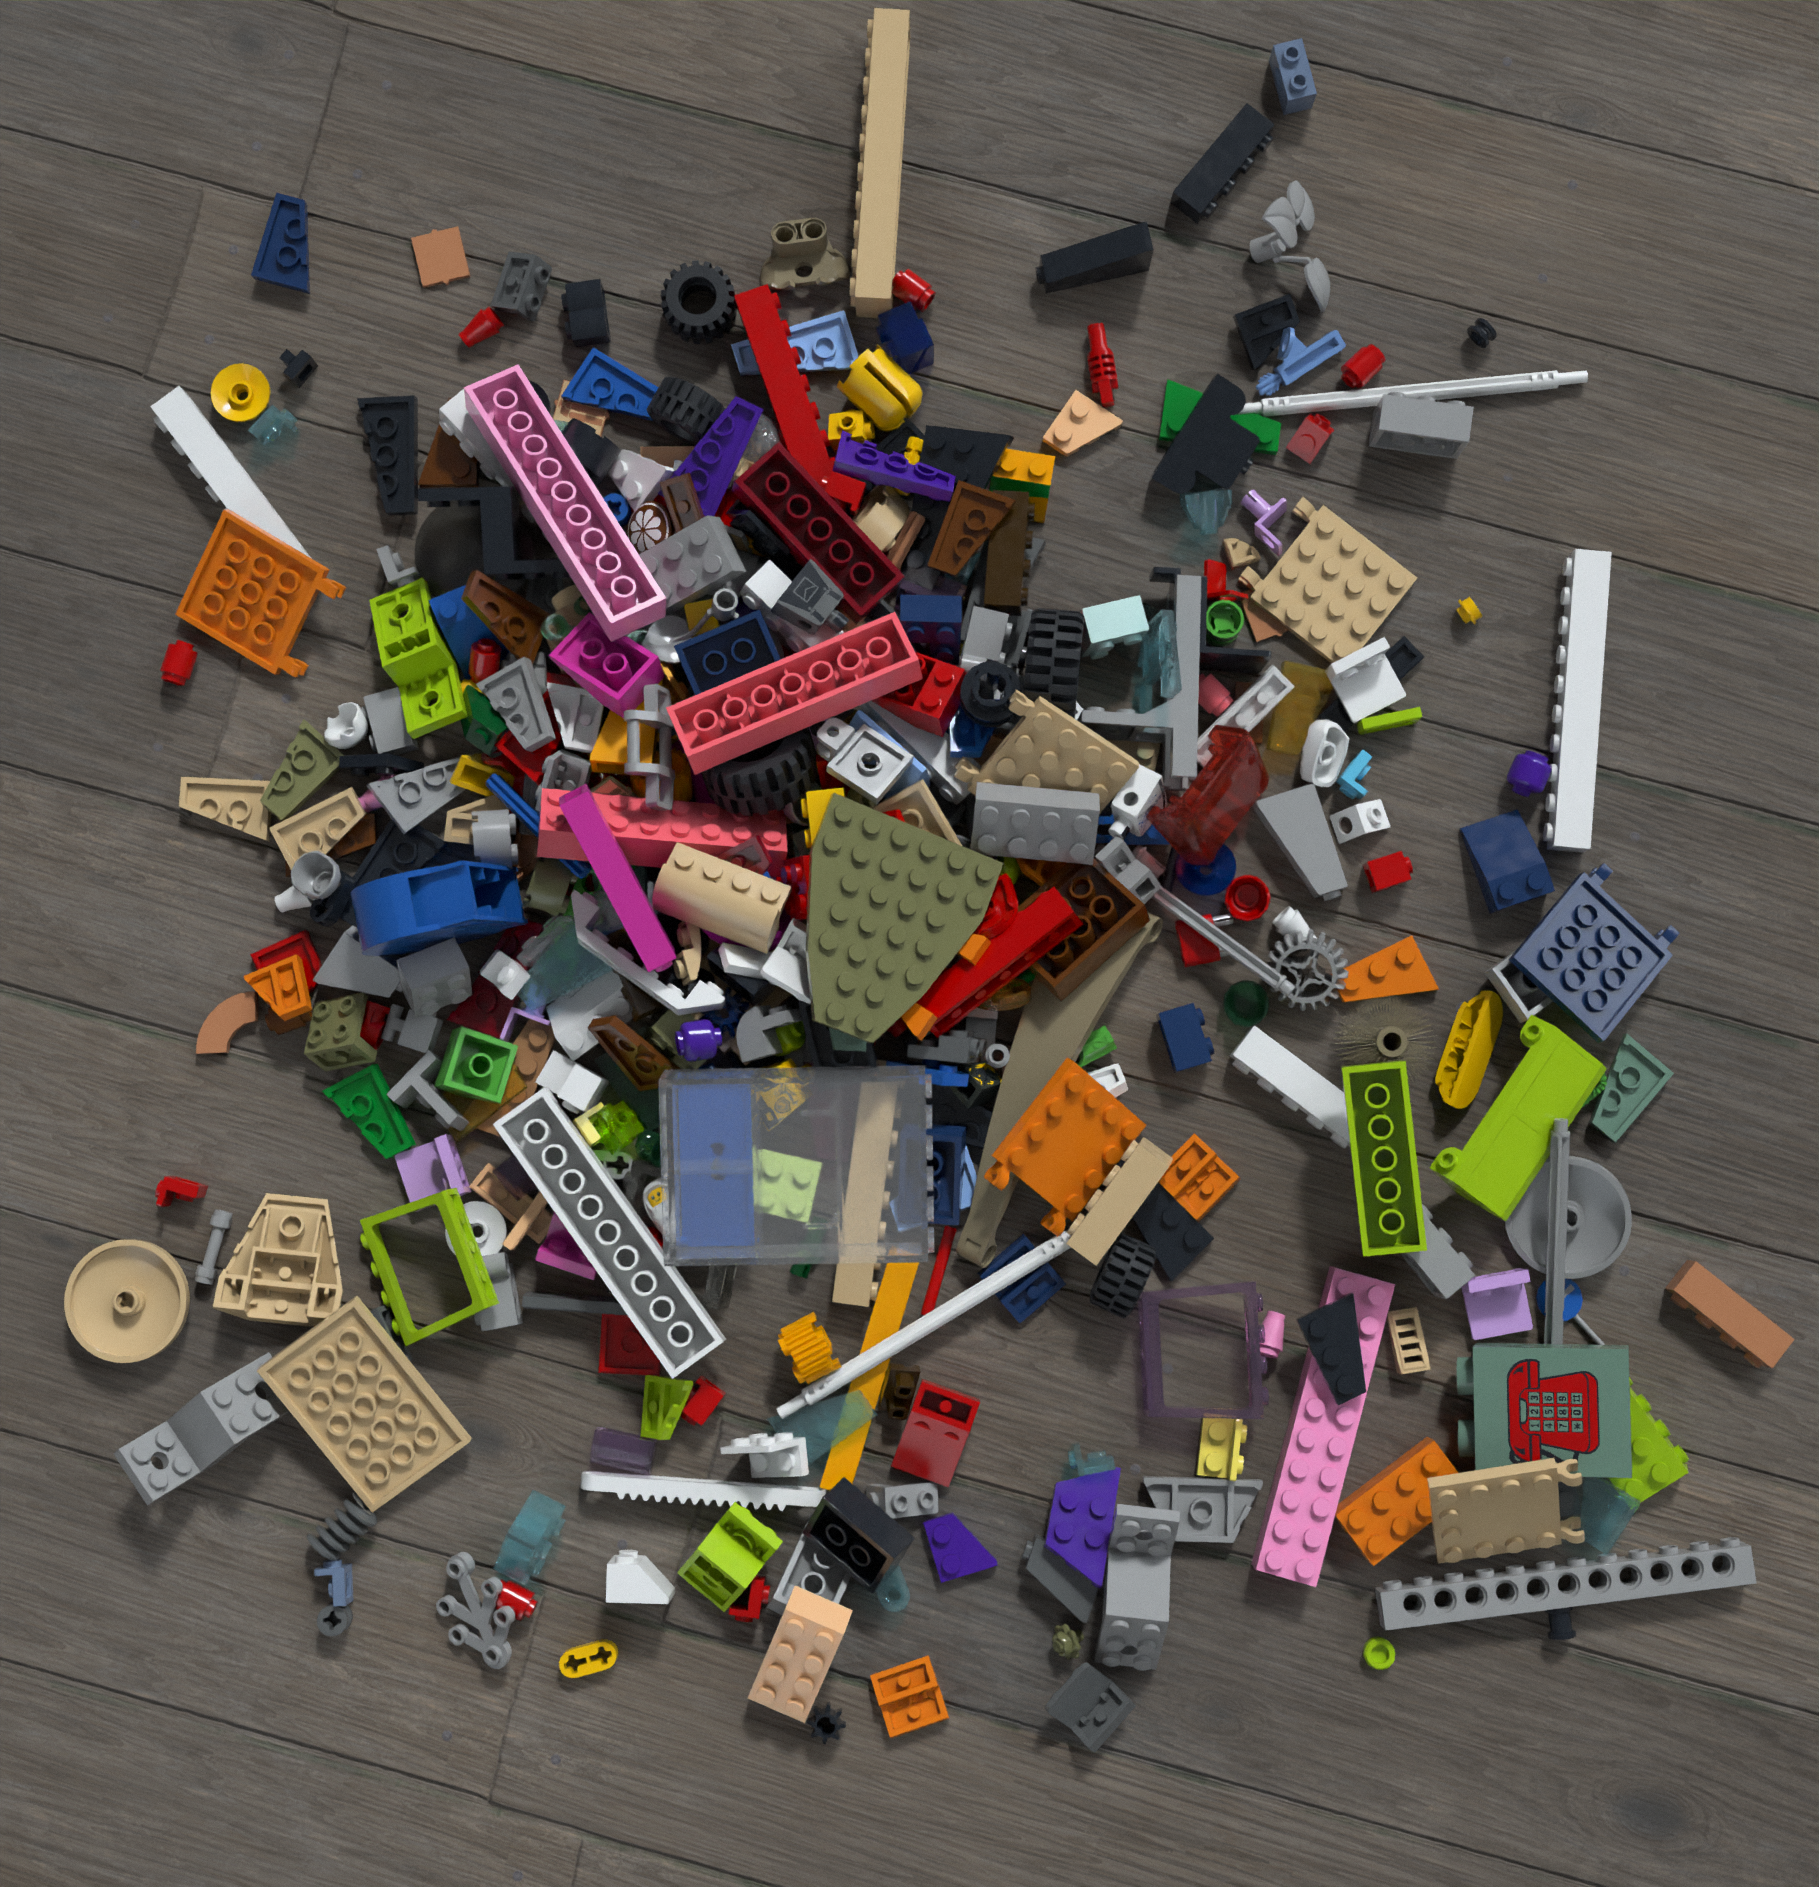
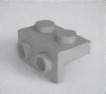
(563, 772)

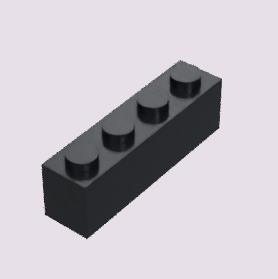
(1222, 163)

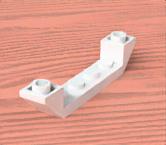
(701, 999)

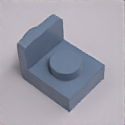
(341, 1584)

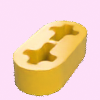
(590, 1666)

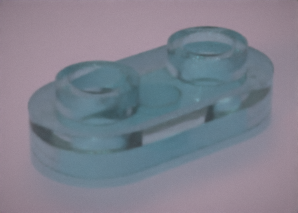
(898, 1582)

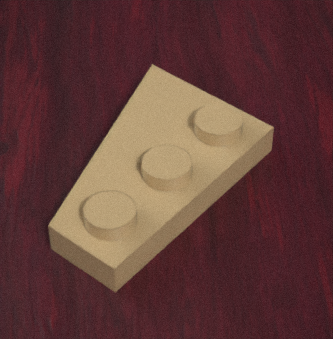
(228, 802)

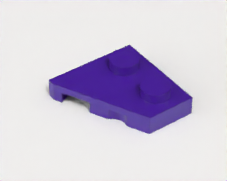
(956, 1548)

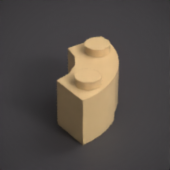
(882, 516)

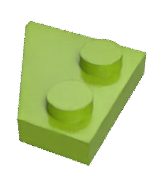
(663, 1405)

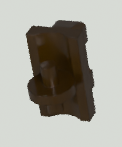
(898, 1390)

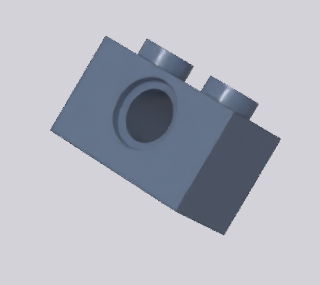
(1292, 76)

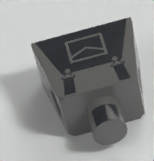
(811, 601)

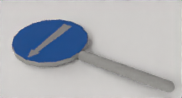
(1572, 1306)

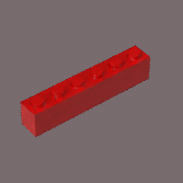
(1011, 952)

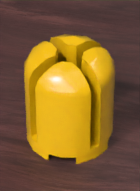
(881, 389)

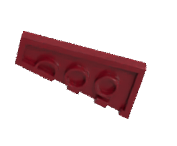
(487, 1007)

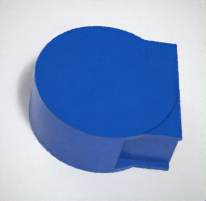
(434, 905)

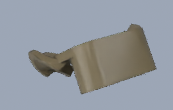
(802, 250)

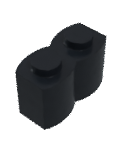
(586, 313)

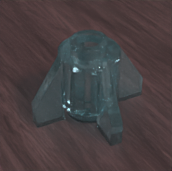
(1207, 508)

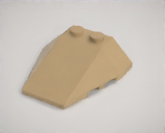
(284, 1265)

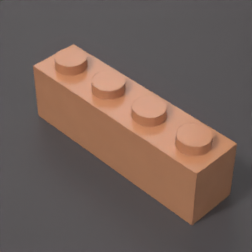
(1729, 1314)

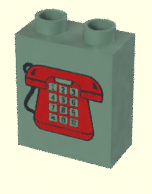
(1548, 1405)

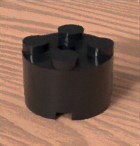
(592, 451)

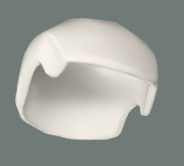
(347, 728)

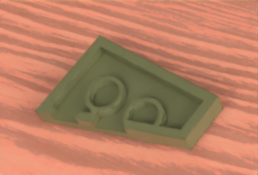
(302, 773)

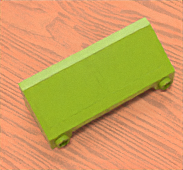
(1517, 1128)

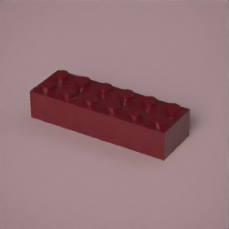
(817, 530)

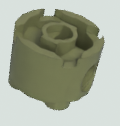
(549, 886)

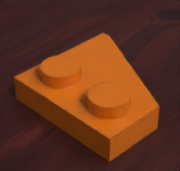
(283, 987)

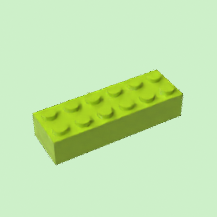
(1384, 1158)

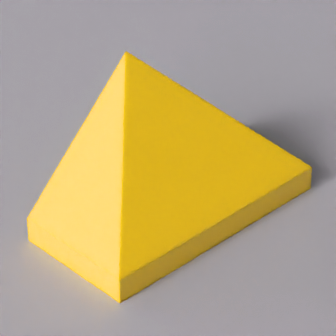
(473, 773)

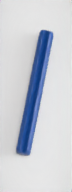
(528, 817)

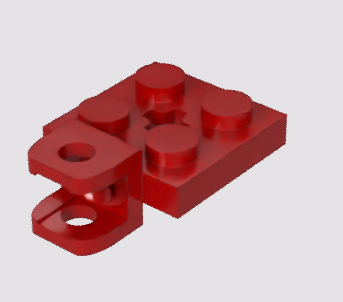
(796, 874)

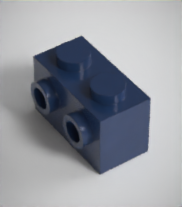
(1185, 1037)

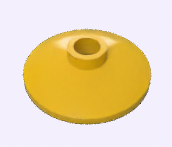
(231, 383)

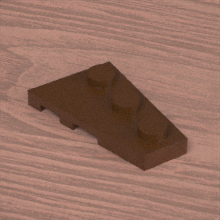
(967, 525)
(506, 614)

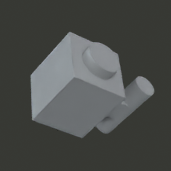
(416, 1033)

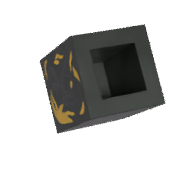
(982, 1085)

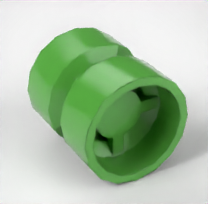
(1223, 623)

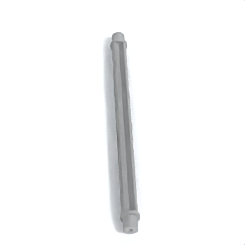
(1221, 939)
(1557, 1232)

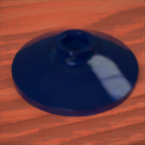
(1221, 876)

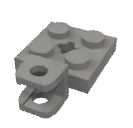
(850, 749)

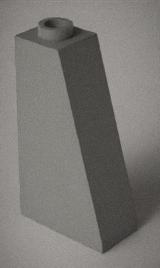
(1304, 837)

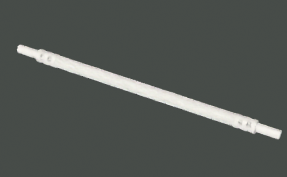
(1437, 390)
(927, 1324)

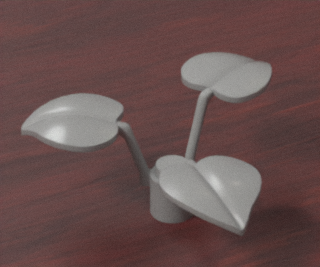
(1283, 217)
(673, 630)

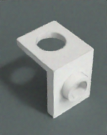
(1365, 819)

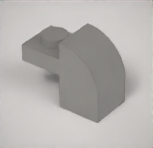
(1129, 871)
(757, 1031)

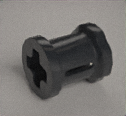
(1560, 1624)

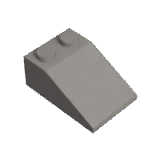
(810, 1570)

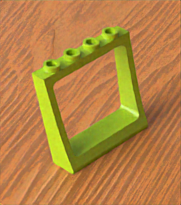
(466, 1251)

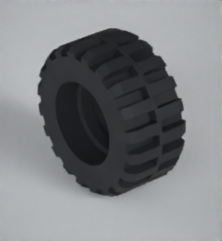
(1054, 657)
(765, 777)

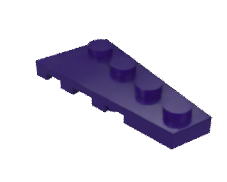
(719, 453)
(891, 470)

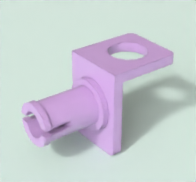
(1267, 516)
(513, 1016)

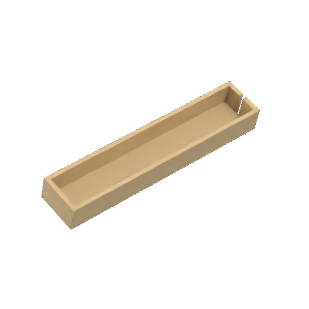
(880, 162)

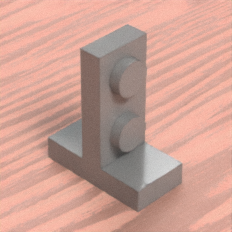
(418, 1084)

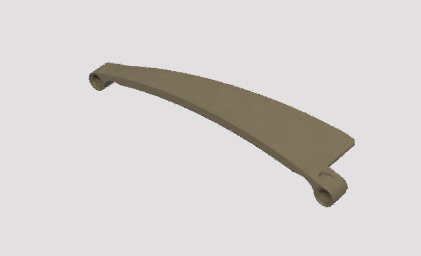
(1043, 1040)

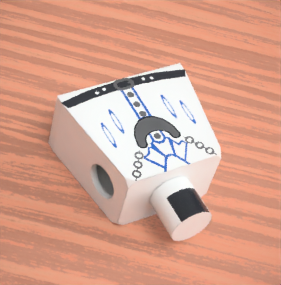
(1135, 801)

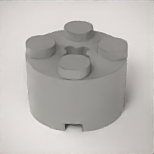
(493, 837)

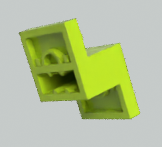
(730, 1556)

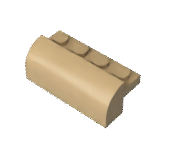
(720, 897)

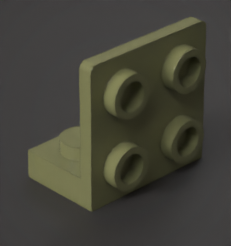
(335, 1033)

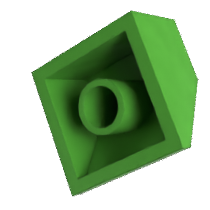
(476, 1066)

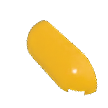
(1469, 1049)

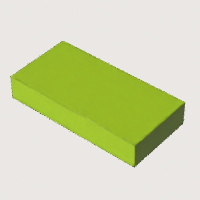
(1389, 721)

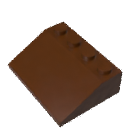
(1108, 917)

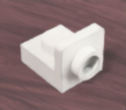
(505, 973)

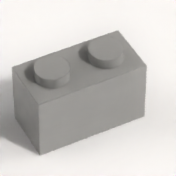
(388, 723)

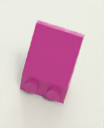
(607, 669)

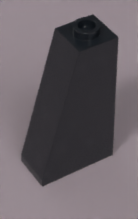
(1097, 259)

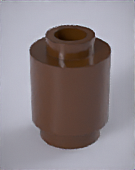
(280, 1026)

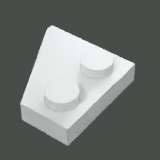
(638, 477)

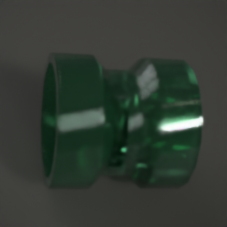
(648, 1147)

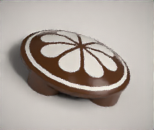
(649, 526)

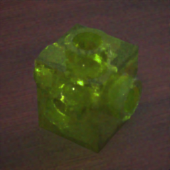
(617, 1126)

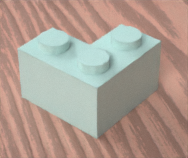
(1112, 624)

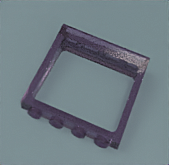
(1151, 1352)

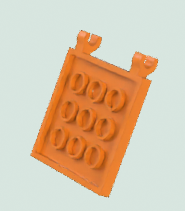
(255, 593)
(1066, 1143)

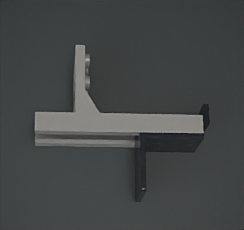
(1177, 718)

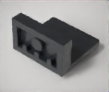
(763, 538)

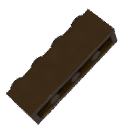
(1007, 557)

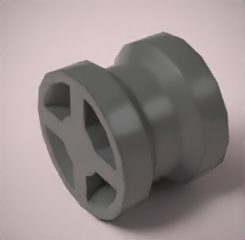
(340, 1616)

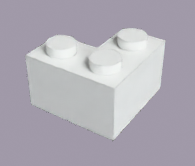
(572, 1083)

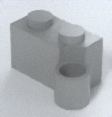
(984, 637)
(503, 1280)

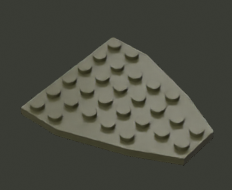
(885, 915)

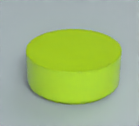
(1379, 1653)

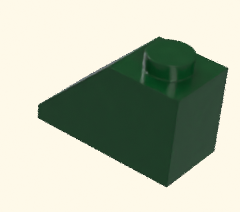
(484, 724)

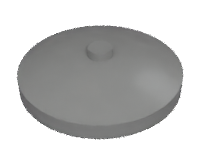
(1596, 1219)

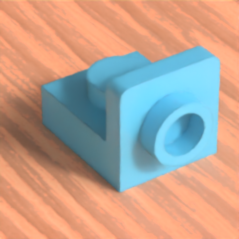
(1355, 770)

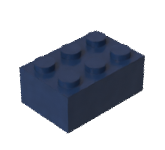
(727, 652)

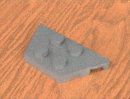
(1207, 1506)

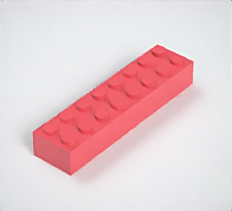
(795, 693)
(651, 835)

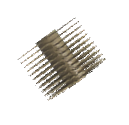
(1394, 1035)

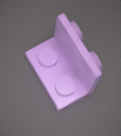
(432, 1169)
(1497, 1303)

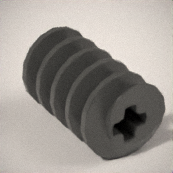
(343, 1530)

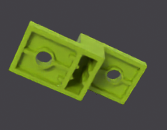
(418, 658)

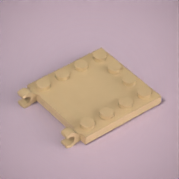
(1501, 1510)

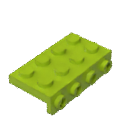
(1654, 1457)

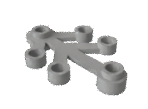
(494, 1647)

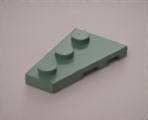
(1630, 1087)

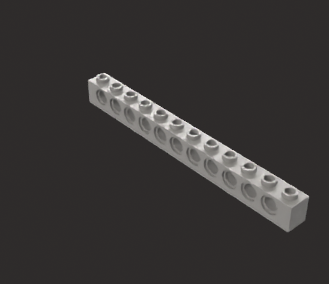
(1735, 1571)

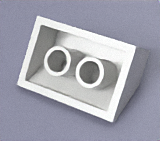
(573, 1015)

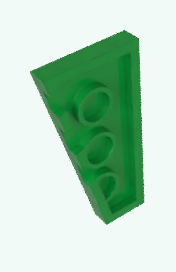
(1181, 400)

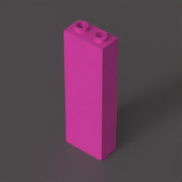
(617, 878)

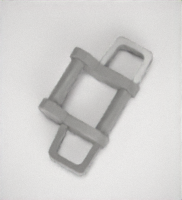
(654, 698)

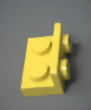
(1220, 1448)

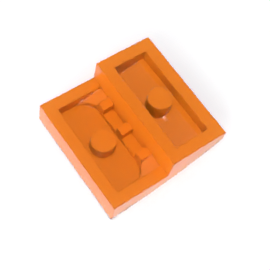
(1198, 1177)
(909, 1697)

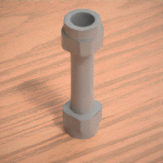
(206, 1272)

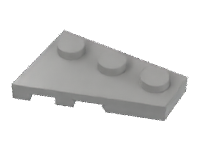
(416, 794)

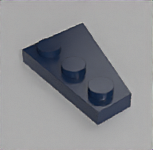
(285, 246)

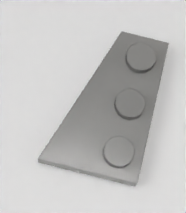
(520, 702)

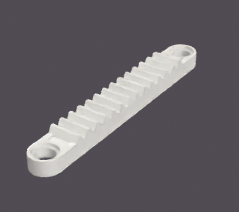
(701, 1489)

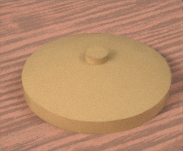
(126, 1301)

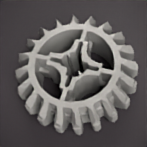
(1316, 975)

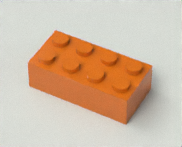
(1393, 1502)

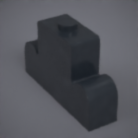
(1209, 441)

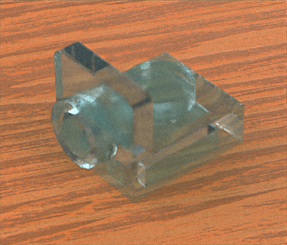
(270, 423)
(1096, 1461)

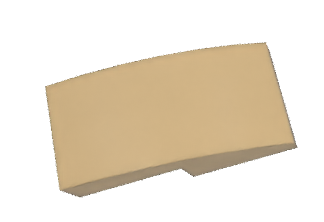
(688, 961)

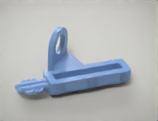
(1298, 359)

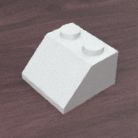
(636, 1580)

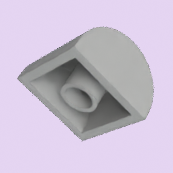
(1517, 990)

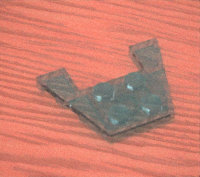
(1158, 660)

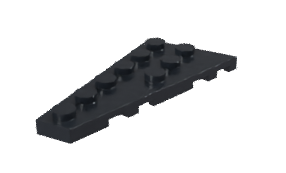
(969, 457)

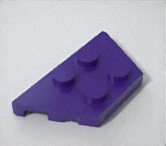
(1083, 1522)

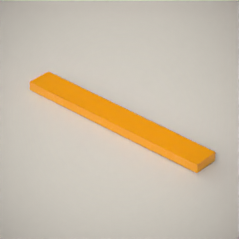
(883, 1323)

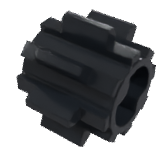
(834, 1719)

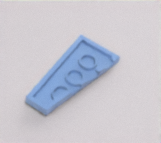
(821, 345)

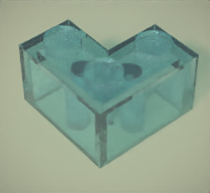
(528, 1538)

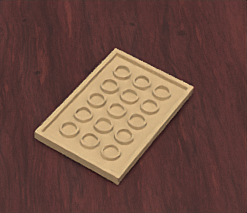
(364, 1404)

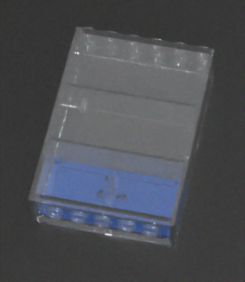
(796, 1165)

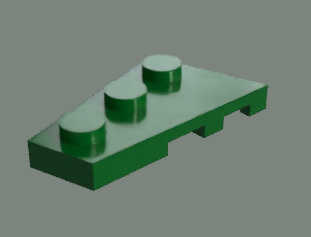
(366, 1103)

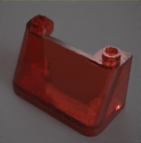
(1216, 798)

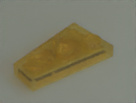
(1298, 708)

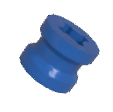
(622, 512)

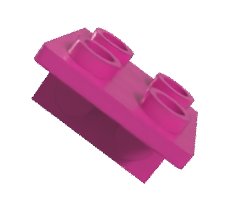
(563, 1252)

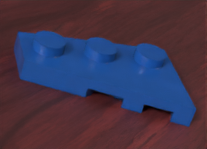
(610, 387)

